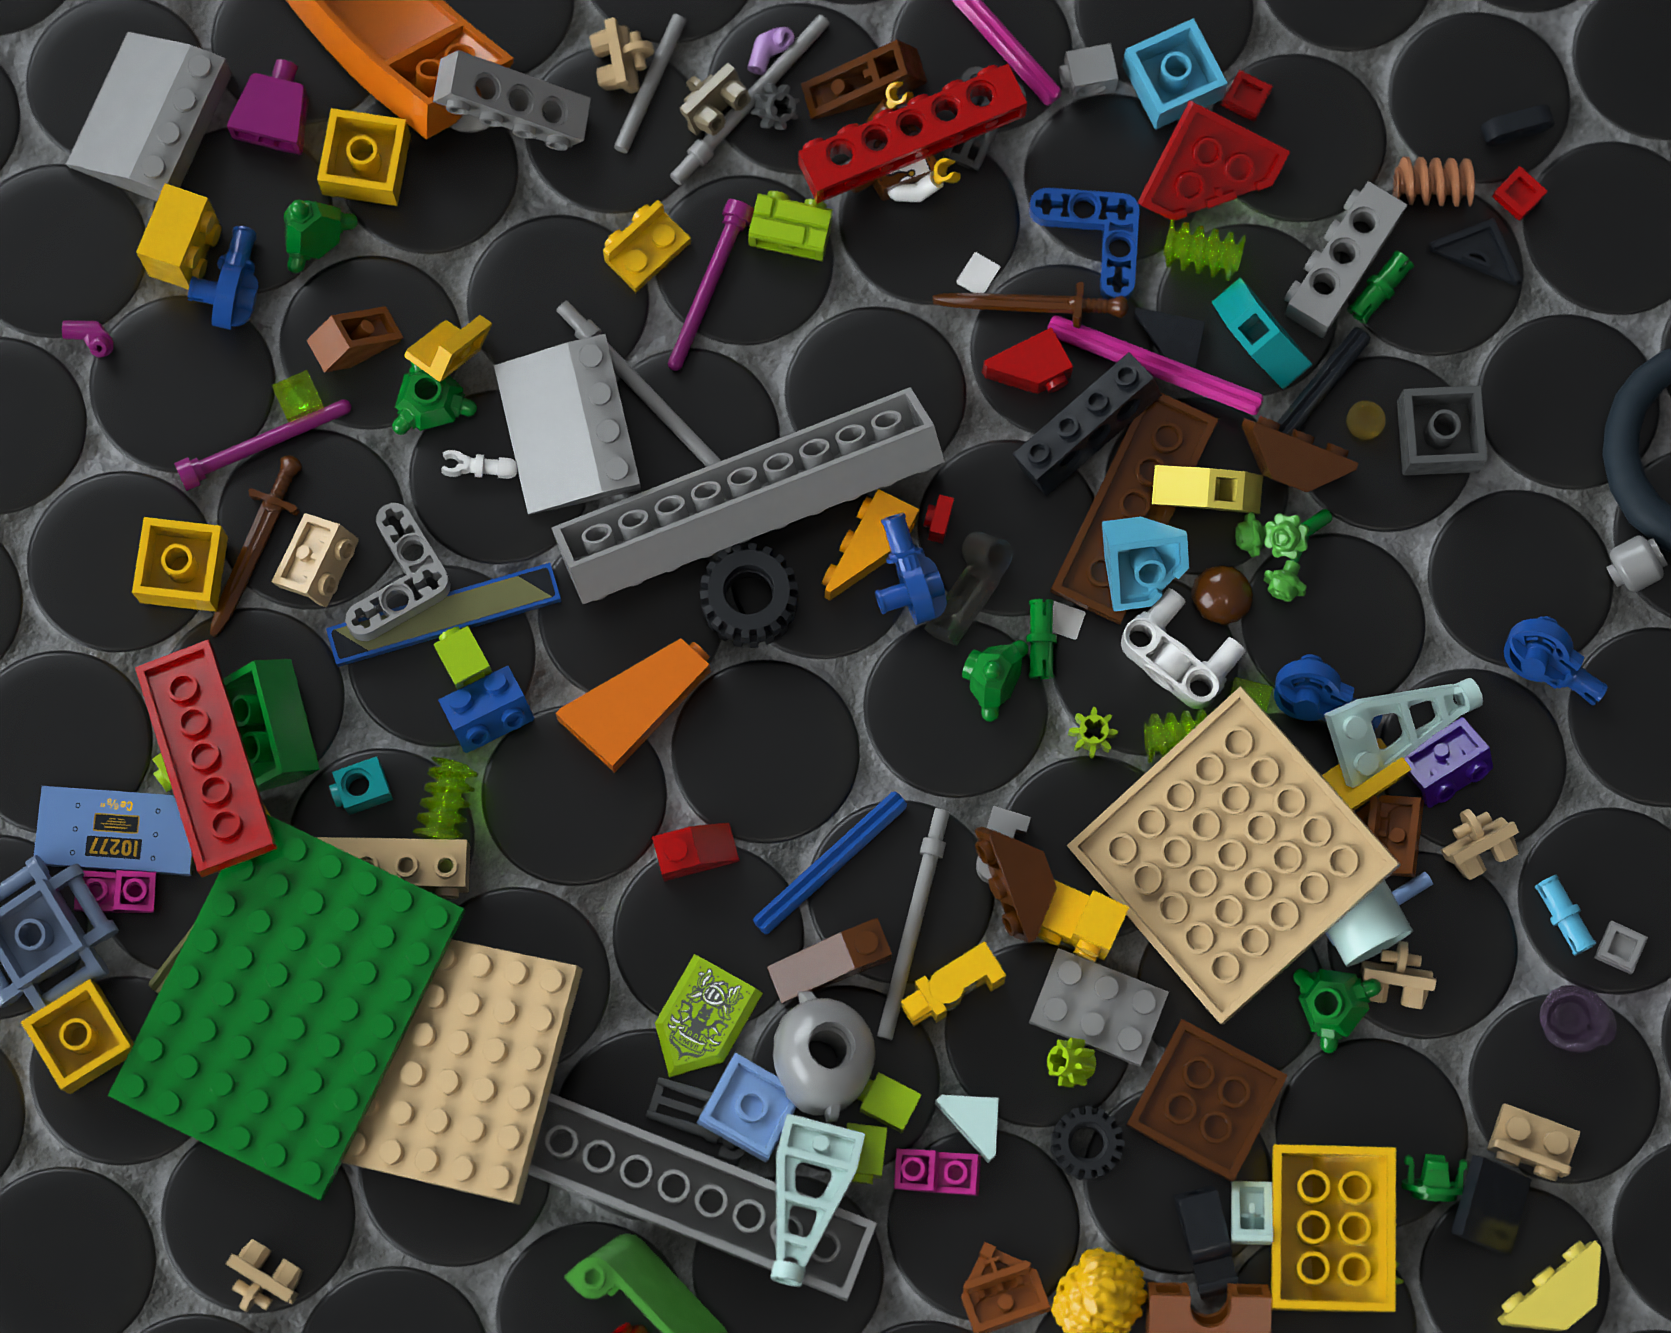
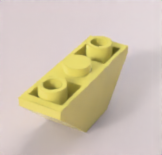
(1207, 488)
(1558, 1295)

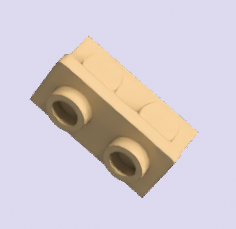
(316, 559)
(1533, 1141)

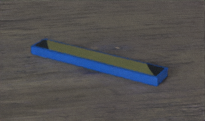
(461, 608)

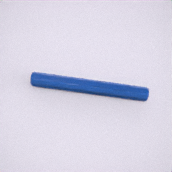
(830, 862)

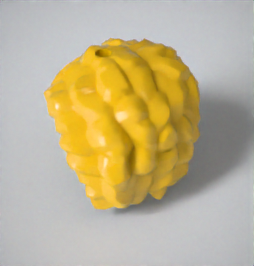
(1100, 1294)

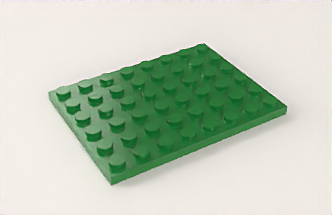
(288, 1007)

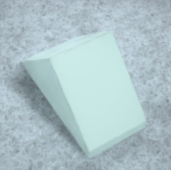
(974, 1120)
(1251, 1213)

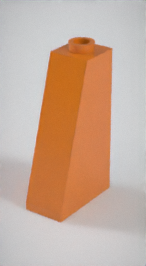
(633, 704)

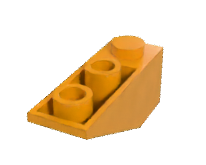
(868, 545)

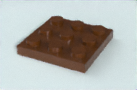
(1207, 1100)

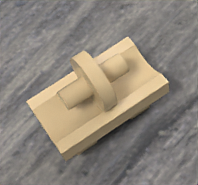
(626, 53)
(1477, 836)
(1414, 981)
(280, 1284)

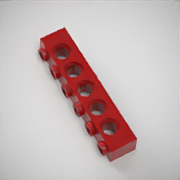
(901, 150)

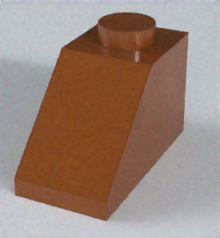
(353, 338)

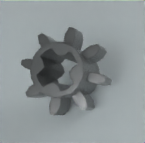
(782, 100)

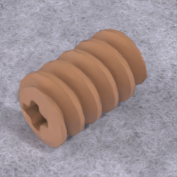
(1434, 180)

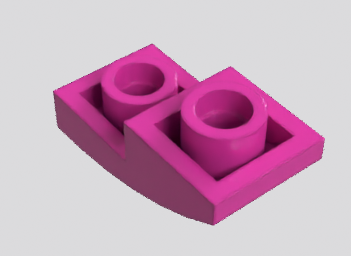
(121, 891)
(937, 1172)

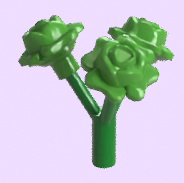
(1288, 539)

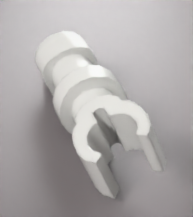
(503, 467)

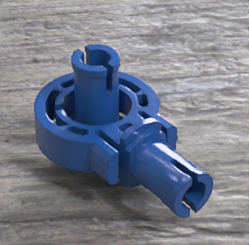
(236, 288)
(918, 576)
(1541, 664)
(1307, 699)

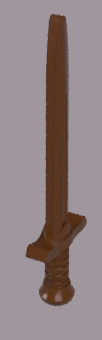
(1037, 303)
(256, 540)

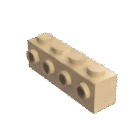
(428, 863)

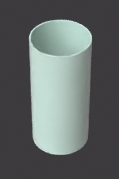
(1370, 927)

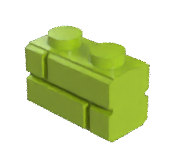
(790, 225)

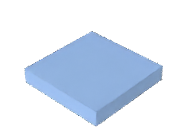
(748, 1108)

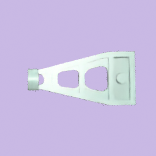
(1354, 734)
(820, 1146)

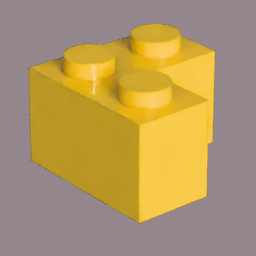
(1083, 921)

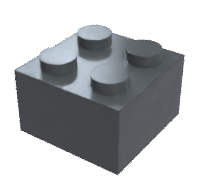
(1441, 430)

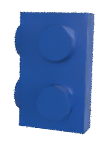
(486, 709)

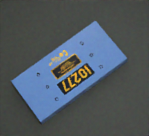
(112, 831)

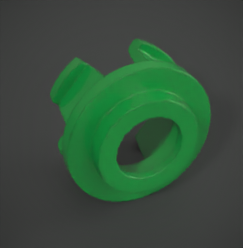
(1434, 1179)

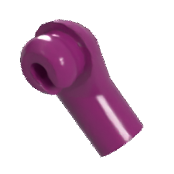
(91, 333)

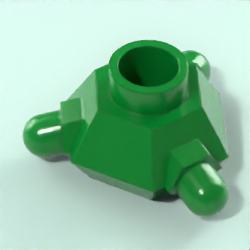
(313, 231)
(429, 403)
(994, 675)
(1334, 1002)

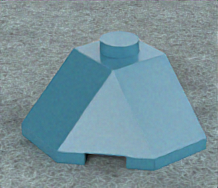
(1142, 560)

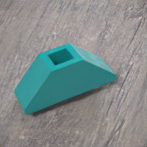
(1261, 334)

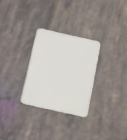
(978, 274)
(1067, 620)

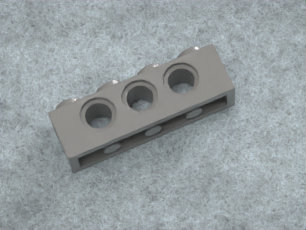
(565, 109)
(1319, 311)

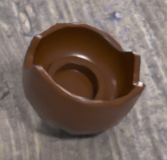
(1222, 594)

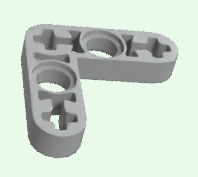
(415, 574)

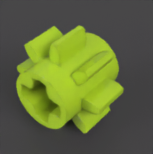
(1092, 721)
(1071, 1062)

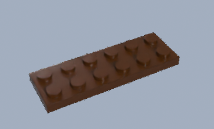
(1161, 435)

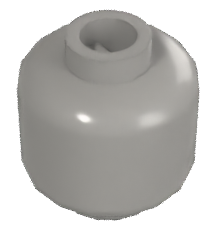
(1636, 563)

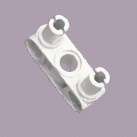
(1170, 661)

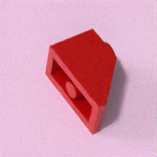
(1032, 364)
(694, 849)

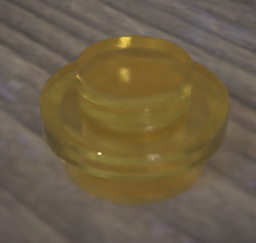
(1366, 420)

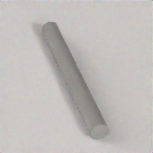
(650, 83)

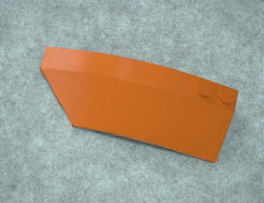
(398, 50)

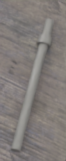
(702, 150)
(586, 329)
(932, 850)

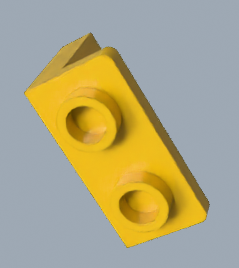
(644, 245)

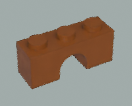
(1245, 1310)

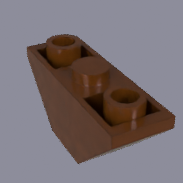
(1294, 457)
(1018, 880)

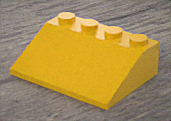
(1333, 1228)

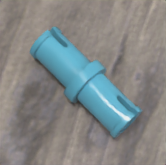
(1565, 915)

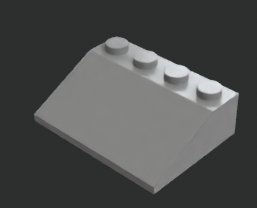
(150, 114)
(567, 425)

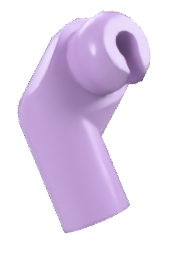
(769, 45)

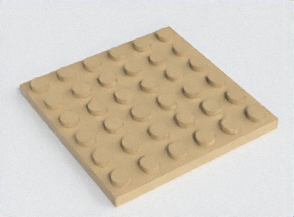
(1233, 855)
(472, 1074)

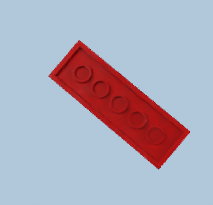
(205, 758)

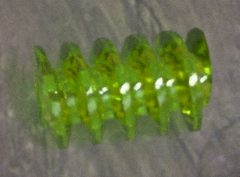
(1203, 250)
(1165, 736)
(445, 801)

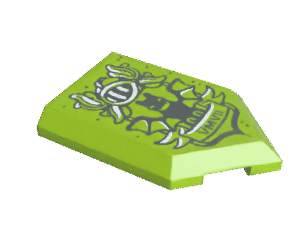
(703, 1017)

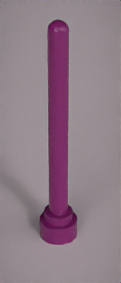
(736, 217)
(194, 471)

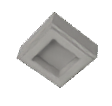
(1621, 947)

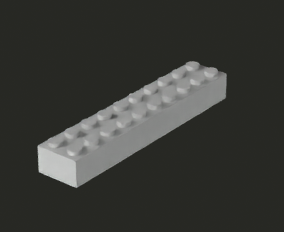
(748, 495)
(689, 1193)

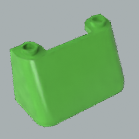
(637, 1271)

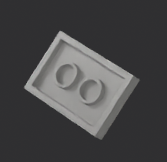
(1099, 1006)

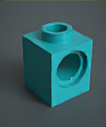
(378, 786)

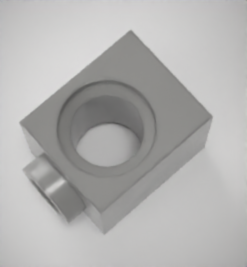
(1089, 71)

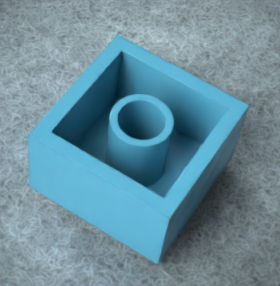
(1172, 71)

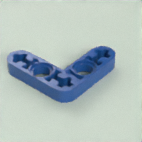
(1112, 229)

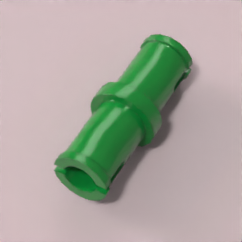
(1380, 287)
(1041, 639)

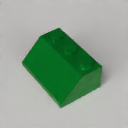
(272, 722)

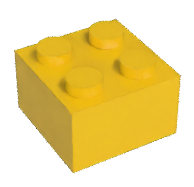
(364, 157)
(179, 236)
(180, 564)
(79, 1036)

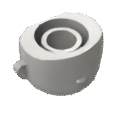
(807, 1083)

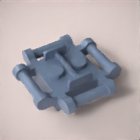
(44, 936)

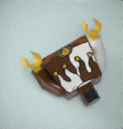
(916, 180)

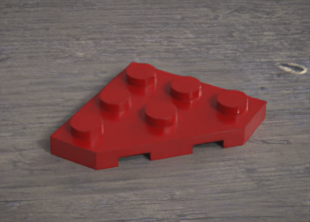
(1209, 164)

